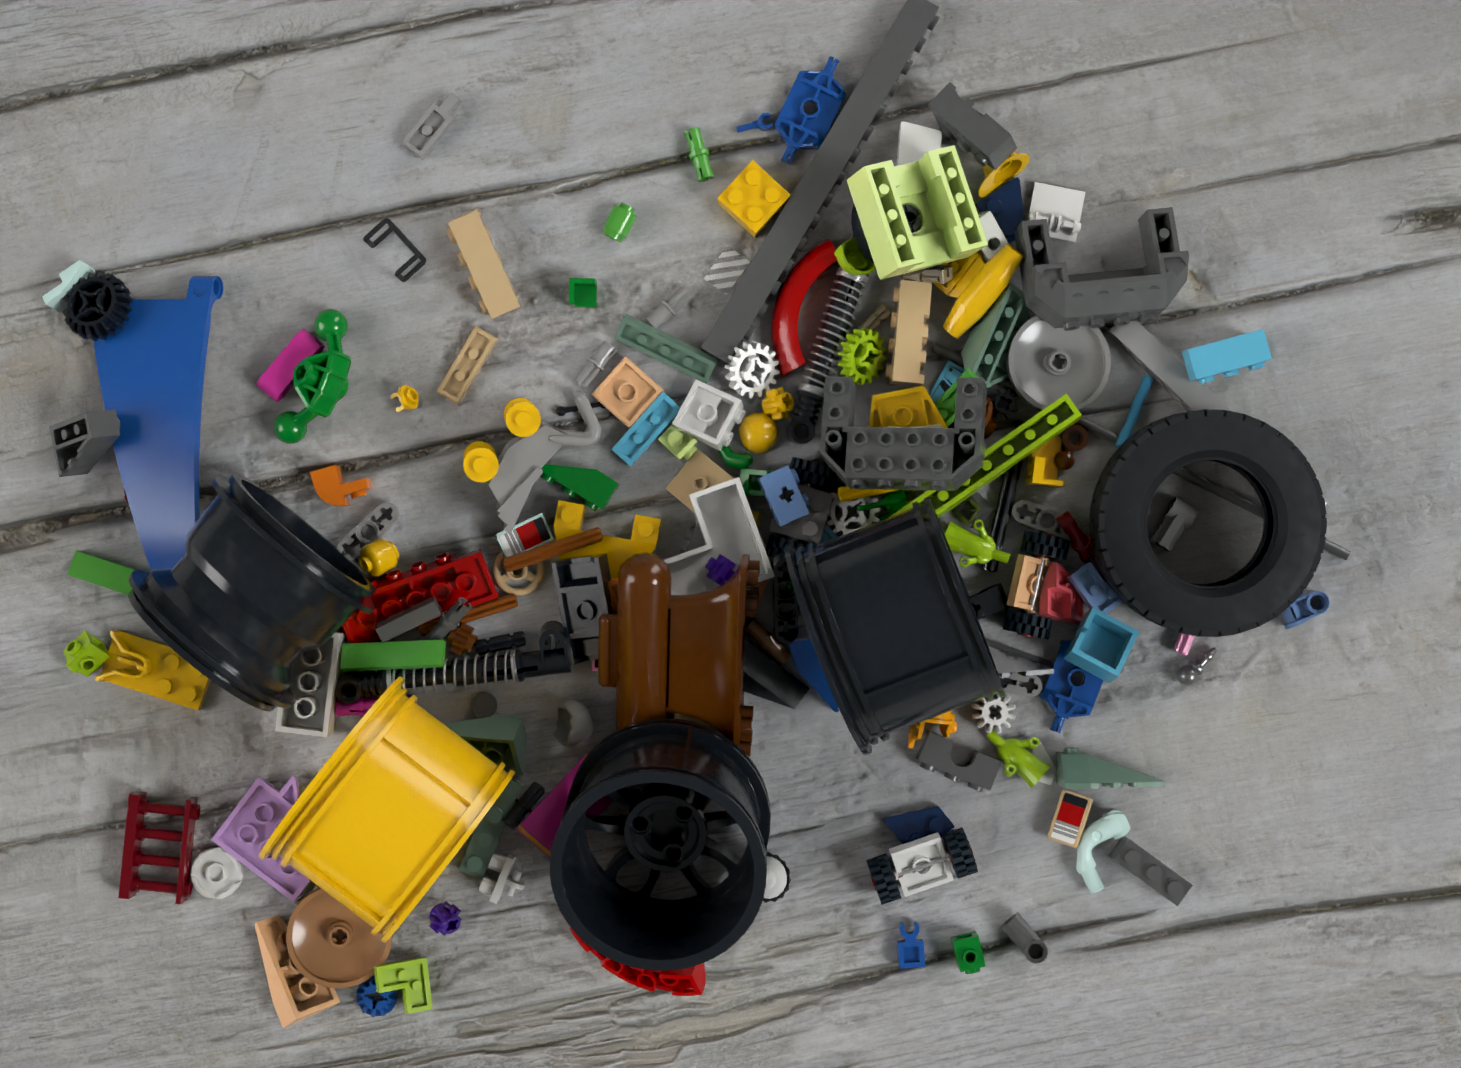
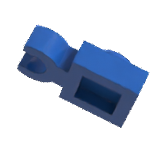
(910, 949)

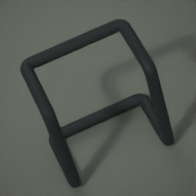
(392, 227)

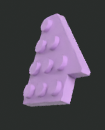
(251, 827)

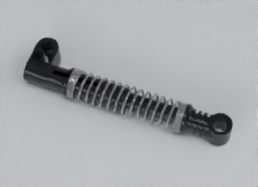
(835, 327)

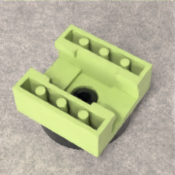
(915, 214)

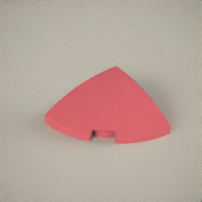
(1059, 598)

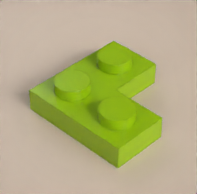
(411, 977)

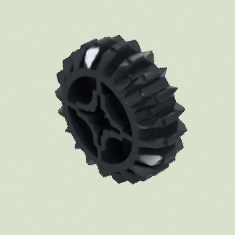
(84, 315)

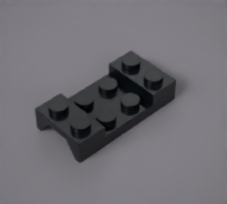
(582, 599)

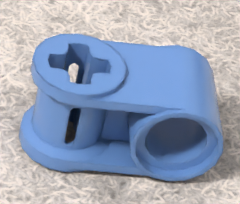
(1301, 610)

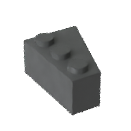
(971, 129)
(83, 440)

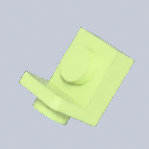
(678, 443)

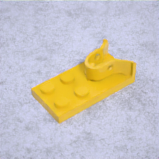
(153, 670)

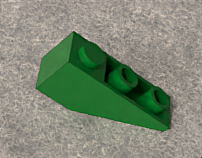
(588, 483)

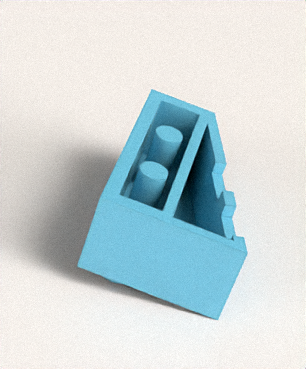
(1227, 357)

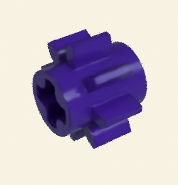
(720, 569)
(445, 918)

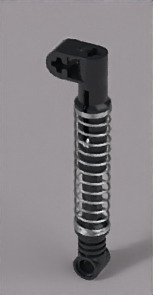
(510, 666)

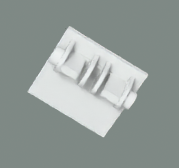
(1060, 207)

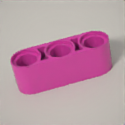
(279, 376)

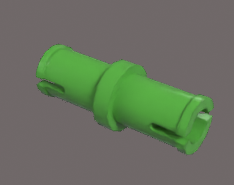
(699, 154)

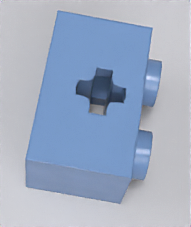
(781, 509)

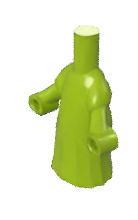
(979, 548)
(1018, 759)

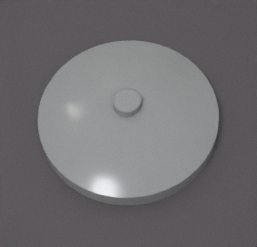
(1053, 362)

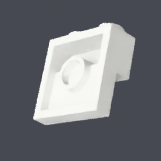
(709, 415)

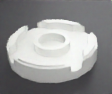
(216, 873)

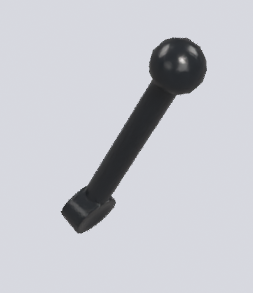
(561, 411)

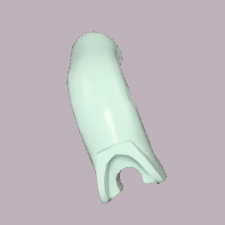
(1111, 825)

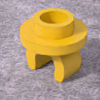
(408, 397)

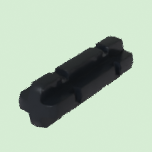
(500, 642)

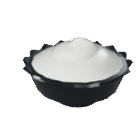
(777, 878)

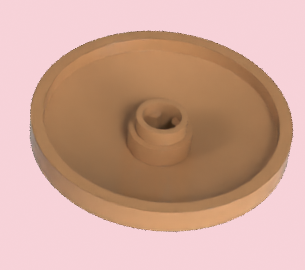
(333, 943)

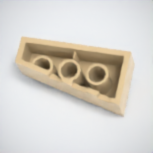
(483, 262)
(910, 334)

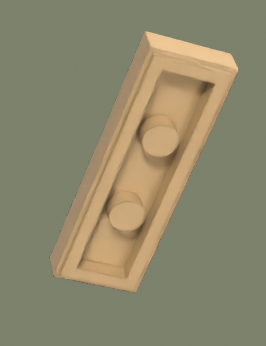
(467, 365)

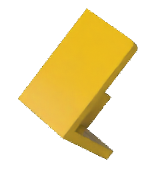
(1041, 466)

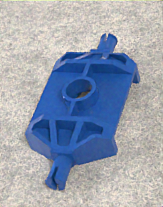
(805, 130)
(1064, 696)

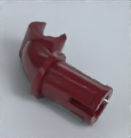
(1079, 541)

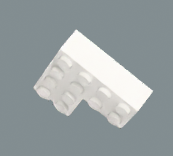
(727, 530)

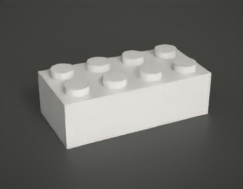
(314, 690)

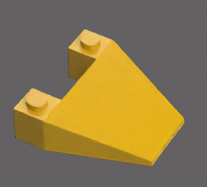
(643, 539)

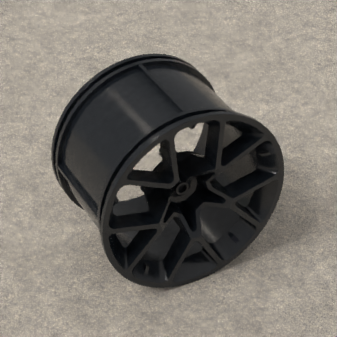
(892, 624)

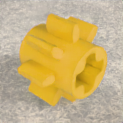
(777, 403)

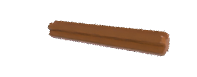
(553, 549)
(479, 611)

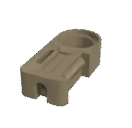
(937, 274)

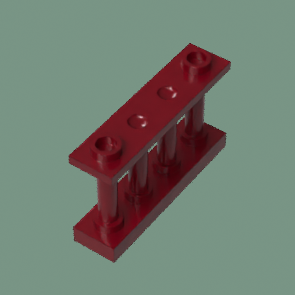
(136, 833)

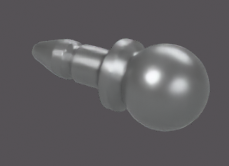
(1189, 673)

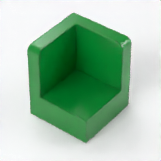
(582, 292)

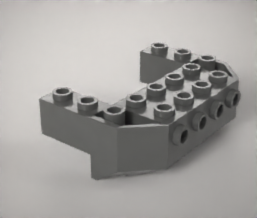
(1107, 295)
(900, 455)

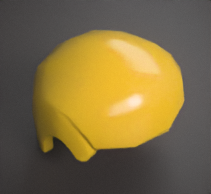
(758, 433)

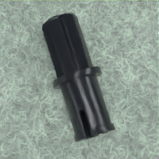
(523, 805)

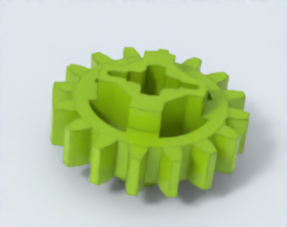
(862, 355)

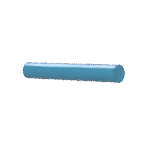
(1134, 410)

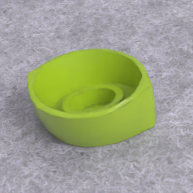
(852, 259)

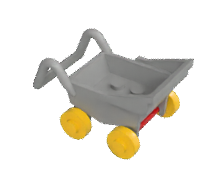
(524, 455)

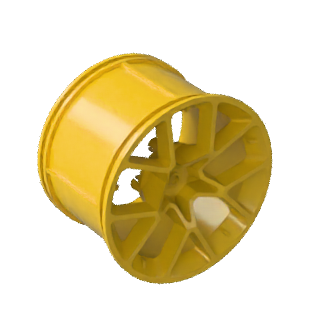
(388, 811)

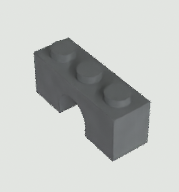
(978, 771)
(1150, 870)

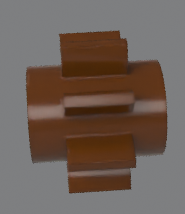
(462, 639)

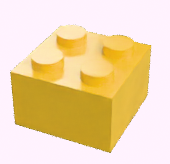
(753, 198)

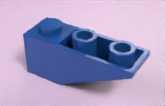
(809, 667)

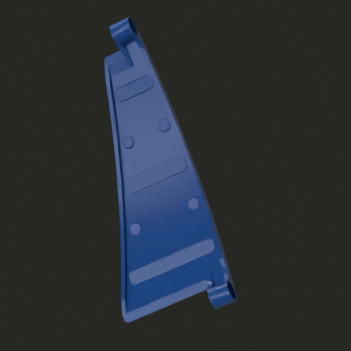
(156, 385)

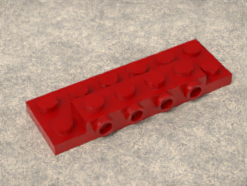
(444, 578)

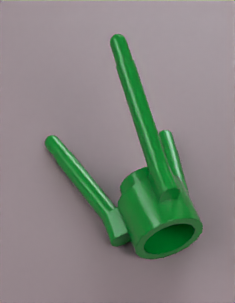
(891, 501)

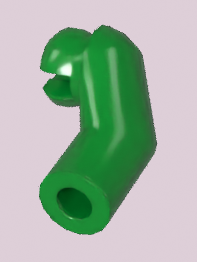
(735, 460)

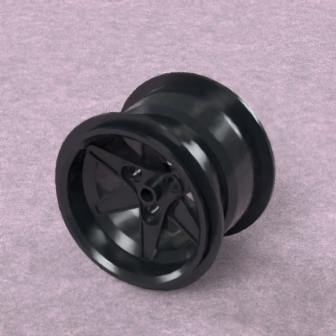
(250, 593)

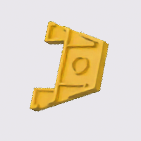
(904, 409)

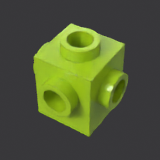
(85, 654)

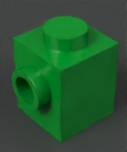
(968, 952)

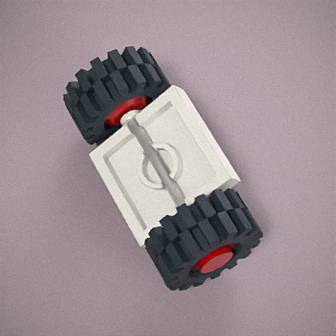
(922, 865)

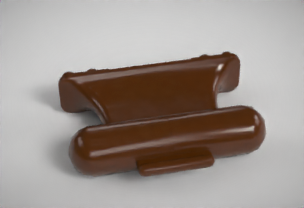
(678, 649)

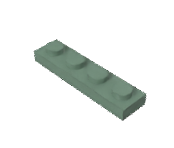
(666, 348)
(489, 832)

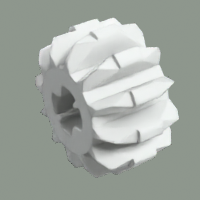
(1002, 713)

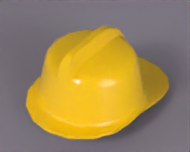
(997, 178)

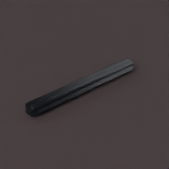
(1003, 509)

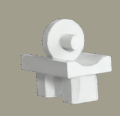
(495, 888)

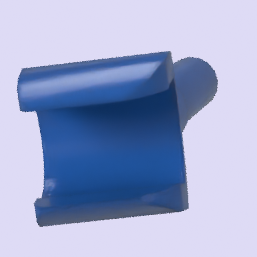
(756, 124)

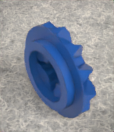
(366, 1002)

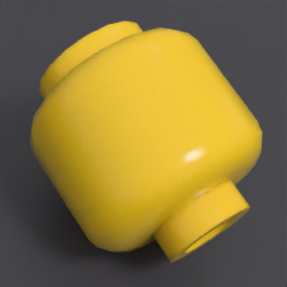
(378, 557)

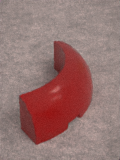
(789, 301)
(680, 982)

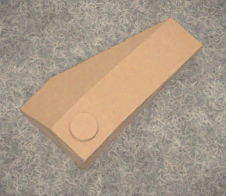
(291, 992)

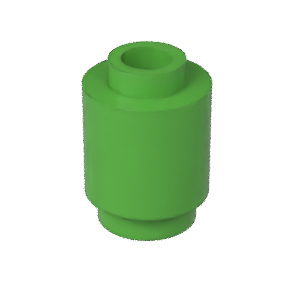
(619, 222)

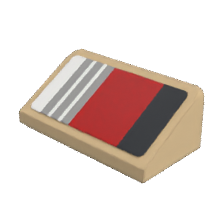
(1070, 818)

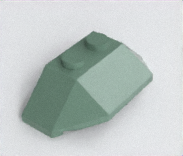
(990, 337)

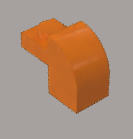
(331, 487)

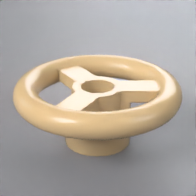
(501, 580)

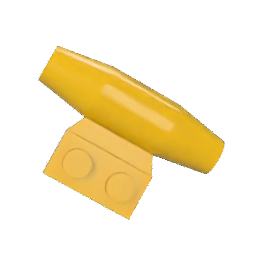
(977, 286)

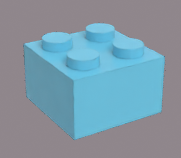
(1101, 645)

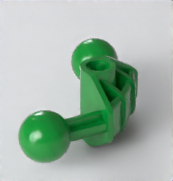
(318, 379)

